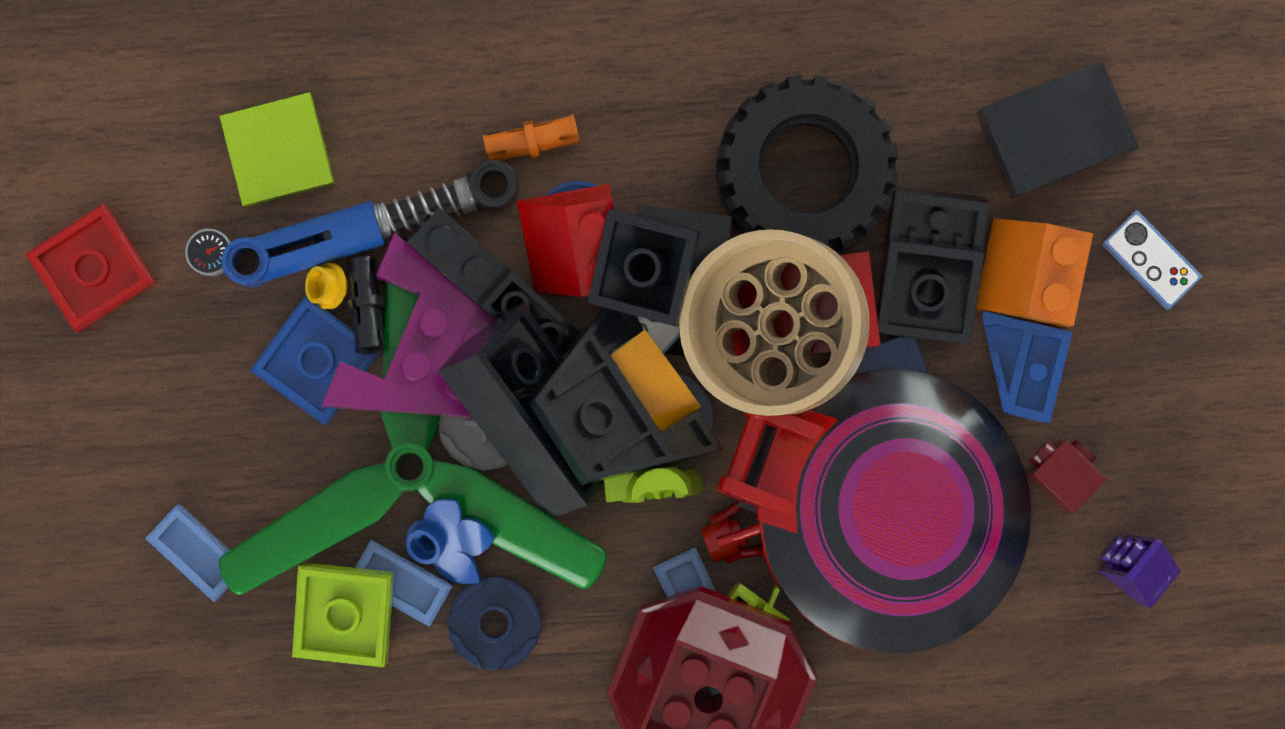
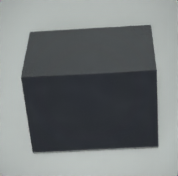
(644, 266)

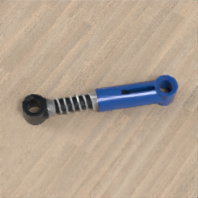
(362, 226)

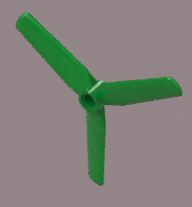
(371, 491)

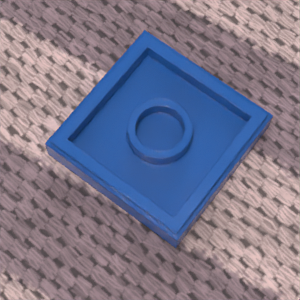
(306, 356)

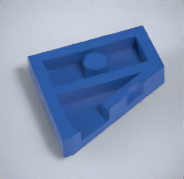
(1026, 364)

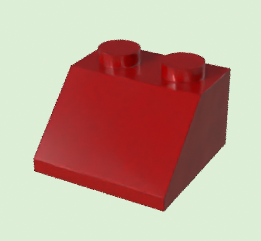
(564, 238)

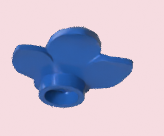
(454, 539)

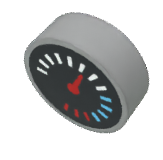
(206, 250)

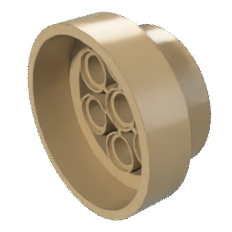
(714, 314)

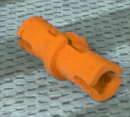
(532, 139)

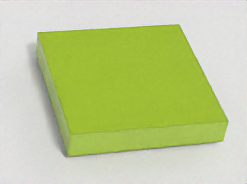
(277, 149)
(343, 614)

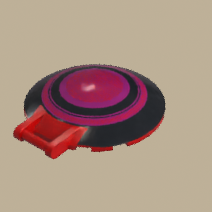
(888, 510)

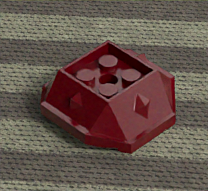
(713, 642)

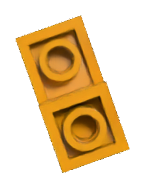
(655, 381)

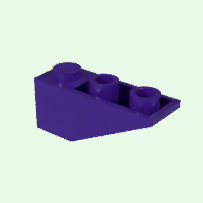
(1139, 567)

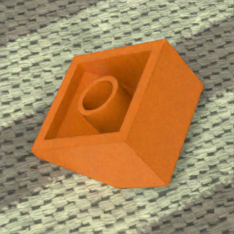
(1033, 272)

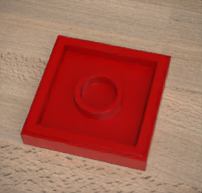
(90, 268)

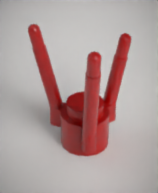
(726, 537)

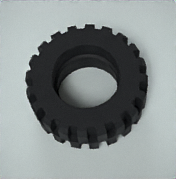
(818, 105)

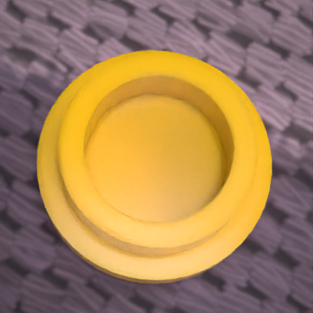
(326, 285)

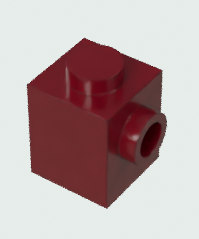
(1066, 473)

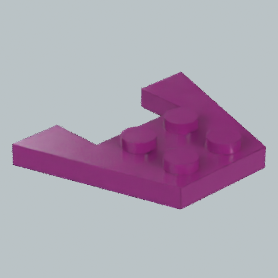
(435, 330)

